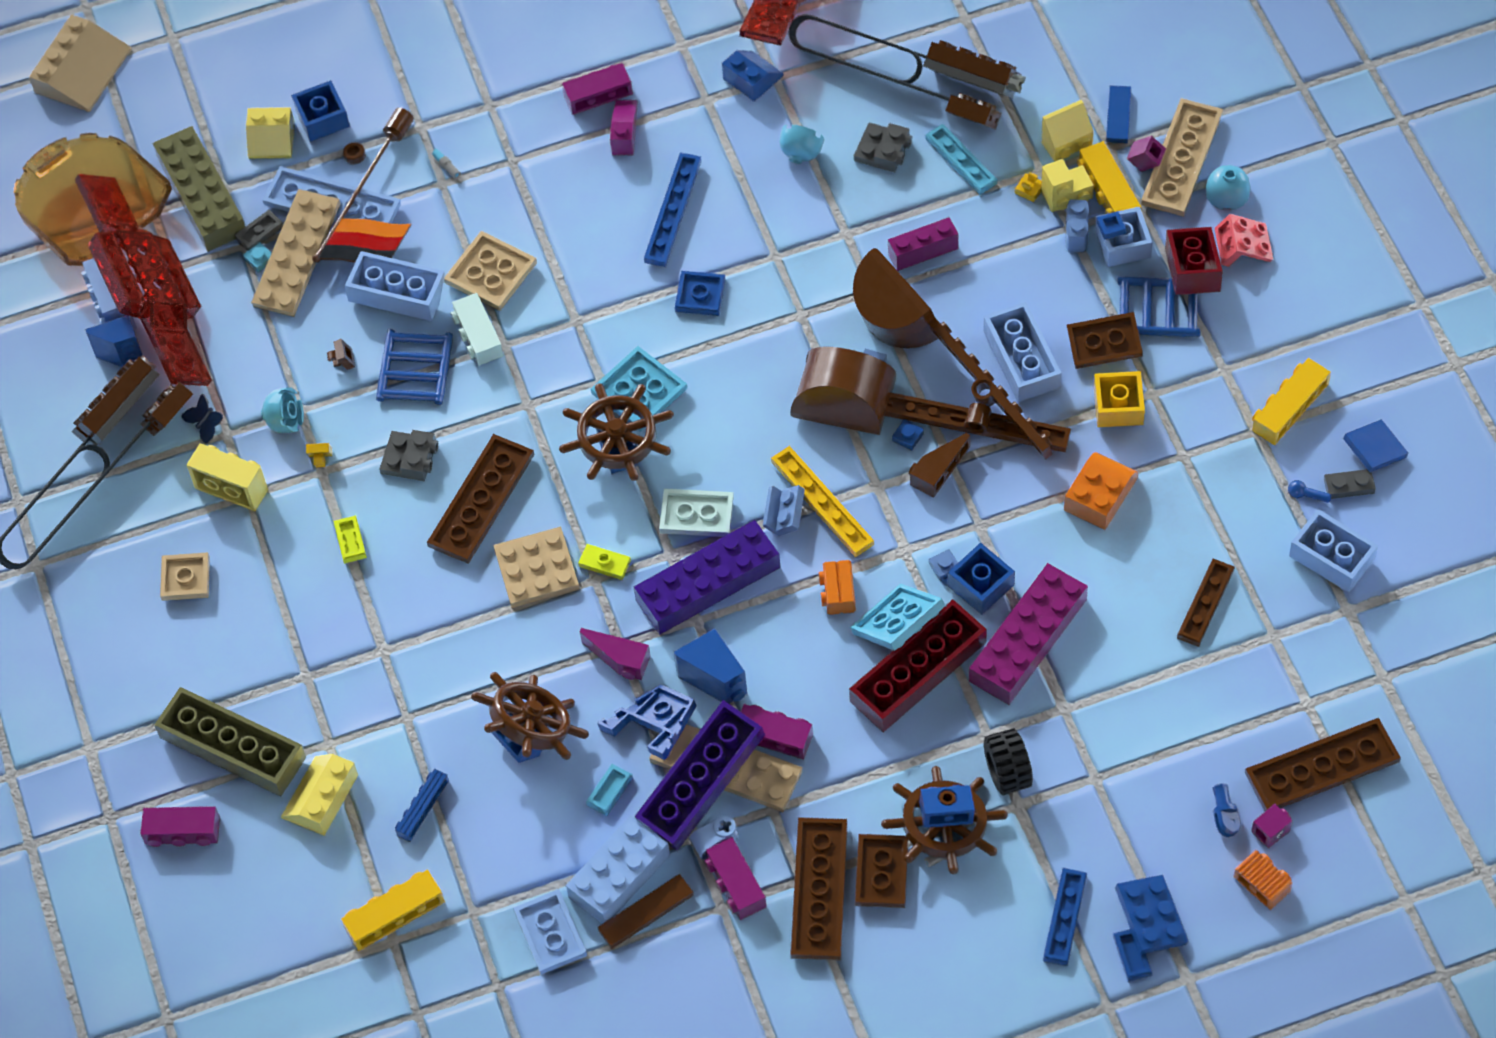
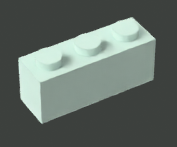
(476, 329)

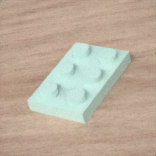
(696, 512)

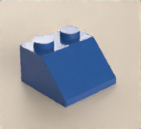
(750, 73)
(115, 341)

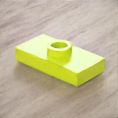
(350, 539)
(604, 561)

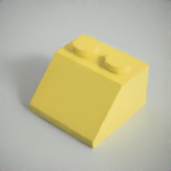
(1066, 131)
(270, 132)

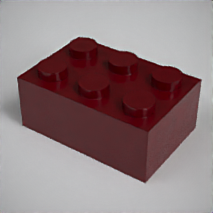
(1193, 260)

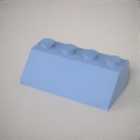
(395, 286)

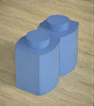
(1077, 225)

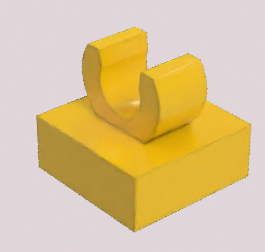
(1029, 187)
(319, 452)

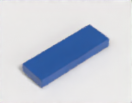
(1118, 114)

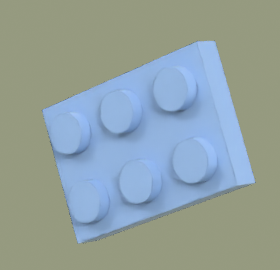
(550, 931)

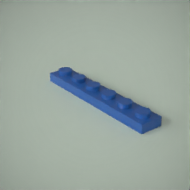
(672, 209)

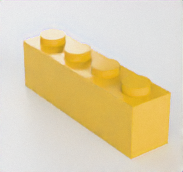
(1107, 179)
(1290, 401)
(393, 909)

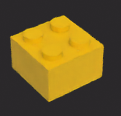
(1119, 399)

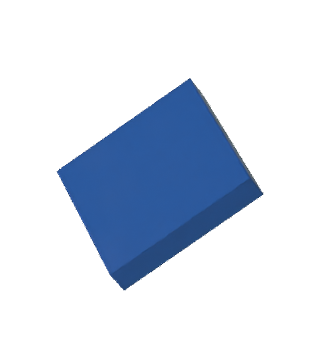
(700, 293)
(1375, 445)

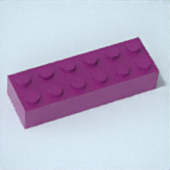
(1028, 634)

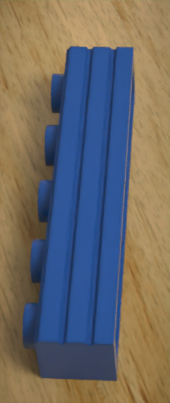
(421, 805)

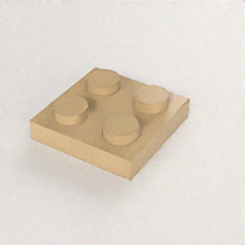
(185, 576)

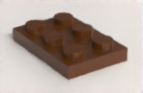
(1104, 340)
(881, 871)

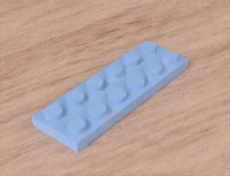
(366, 205)

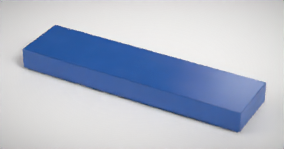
(1065, 917)

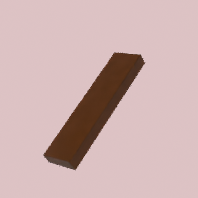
(1205, 602)
(645, 911)

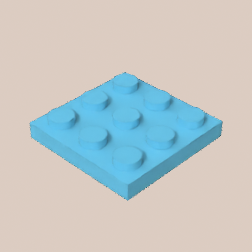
(641, 368)
(897, 616)

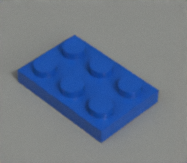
(1151, 914)

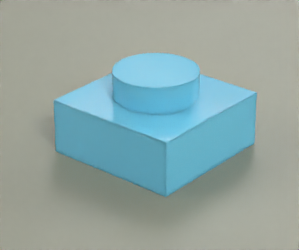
(257, 257)

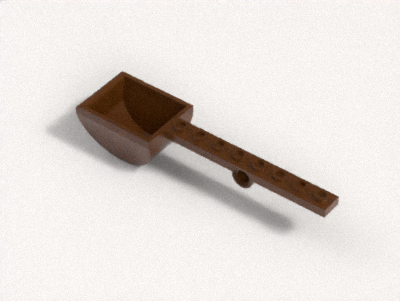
(904, 320)
(856, 394)

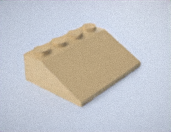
(78, 64)

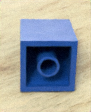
(711, 668)

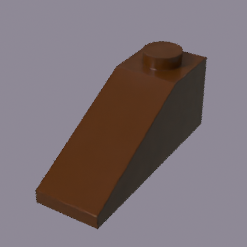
(937, 465)

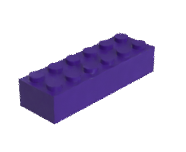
(707, 577)
(700, 775)

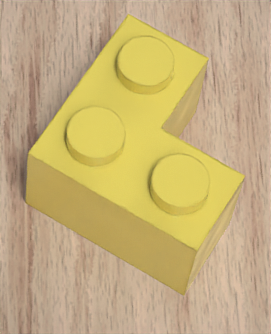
(1063, 185)

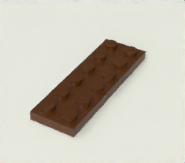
(480, 498)
(1322, 765)
(819, 889)

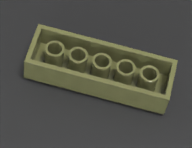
(199, 188)
(230, 741)

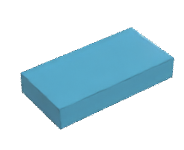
(609, 789)

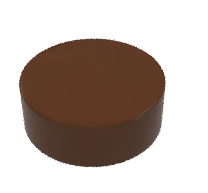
(354, 153)

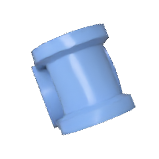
(713, 834)

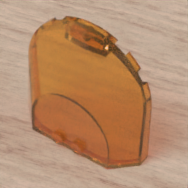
(54, 205)

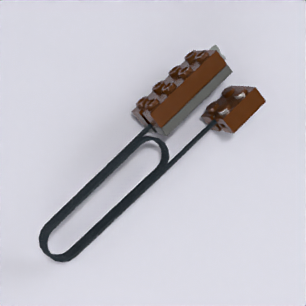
(946, 60)
(102, 417)

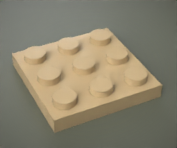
(490, 270)
(536, 567)

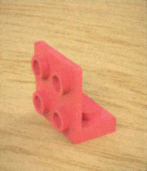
(1242, 237)

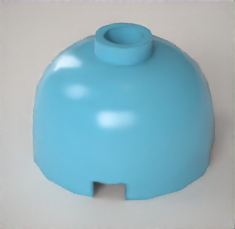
(800, 143)
(1228, 187)
(283, 411)

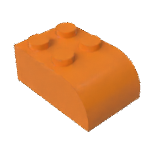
(1099, 490)

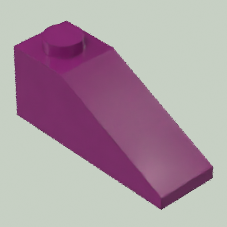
(623, 127)
(622, 655)

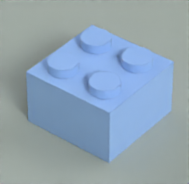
(1128, 247)

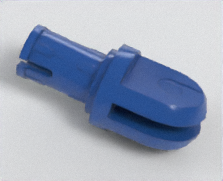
(1225, 812)

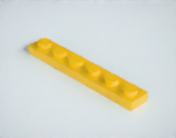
(823, 501)

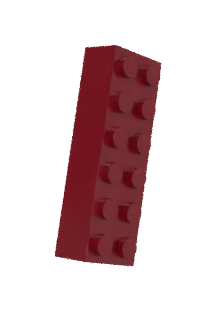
(918, 666)

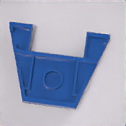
(658, 710)

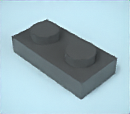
(259, 230)
(1349, 483)

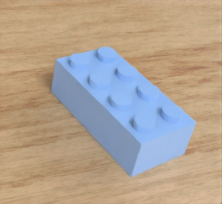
(1022, 352)
(618, 870)

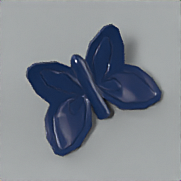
(206, 418)

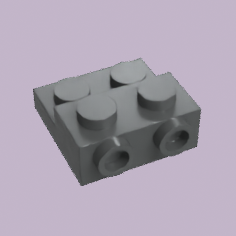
(883, 146)
(409, 454)

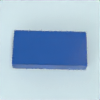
(1134, 964)

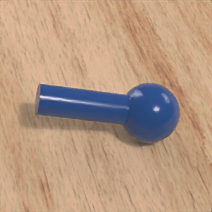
(1298, 489)

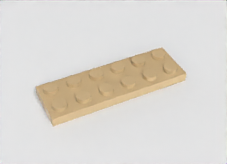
(1185, 154)
(291, 258)
(759, 779)

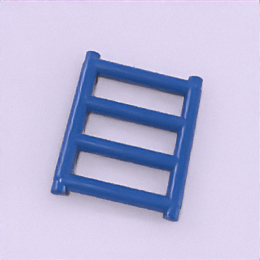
(1169, 329)
(440, 377)

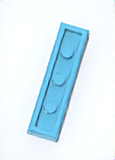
(961, 159)

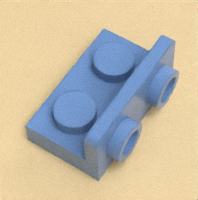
(783, 509)

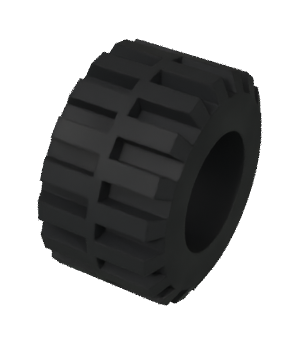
(1008, 761)

